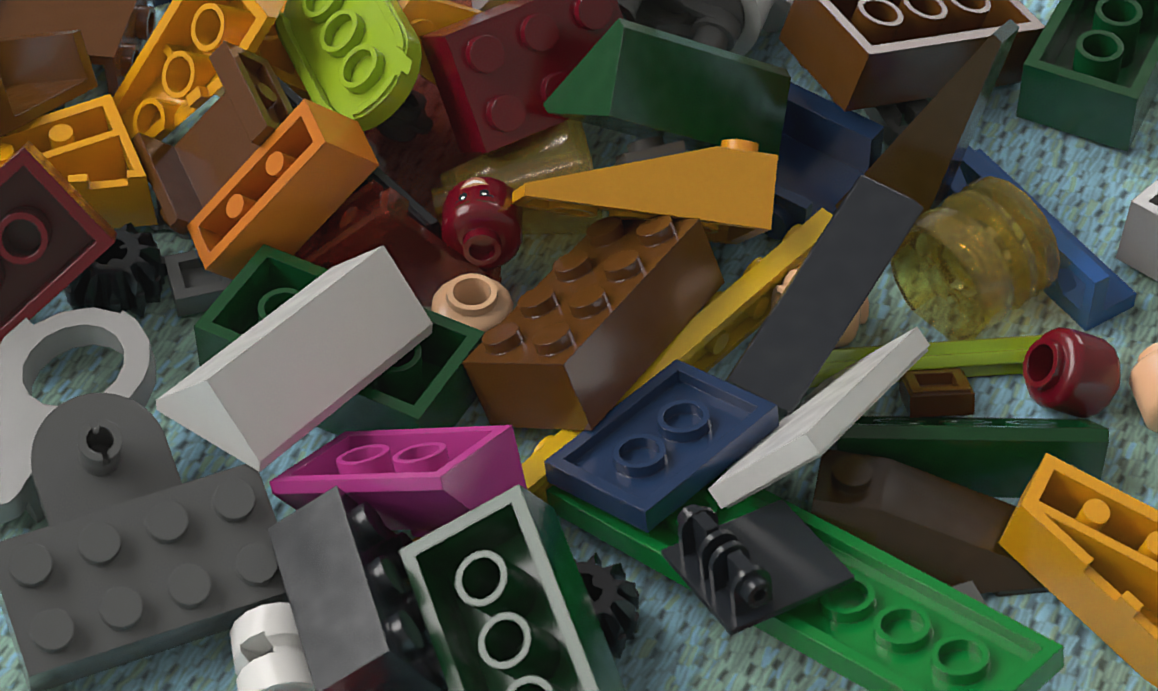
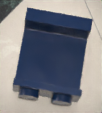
(819, 157)

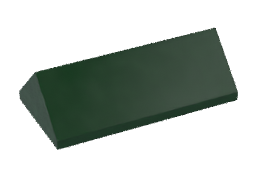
(674, 89)
(980, 452)

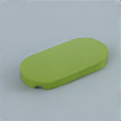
(352, 55)

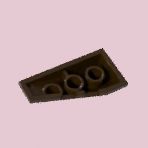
(933, 145)
(921, 521)

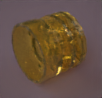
(976, 258)

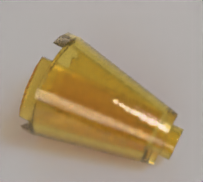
(540, 156)

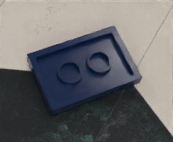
(662, 445)

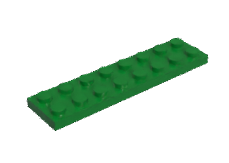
(882, 630)

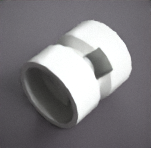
(269, 651)

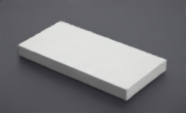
(820, 419)

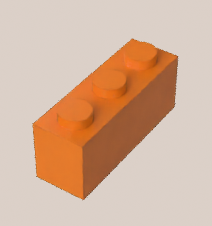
(283, 189)

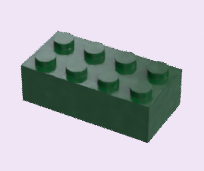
(1093, 70)
(416, 392)
(509, 601)

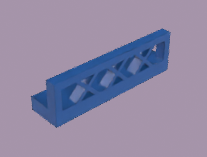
(1084, 283)

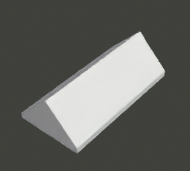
(301, 360)

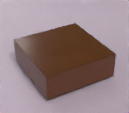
(936, 393)

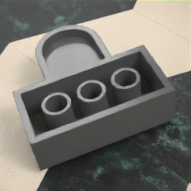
(128, 547)

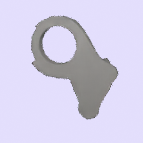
(22, 357)

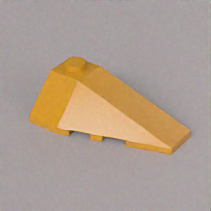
(174, 66)
(722, 186)

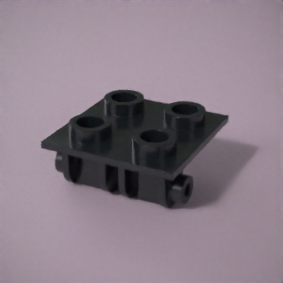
(753, 563)

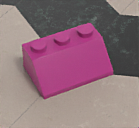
(409, 475)

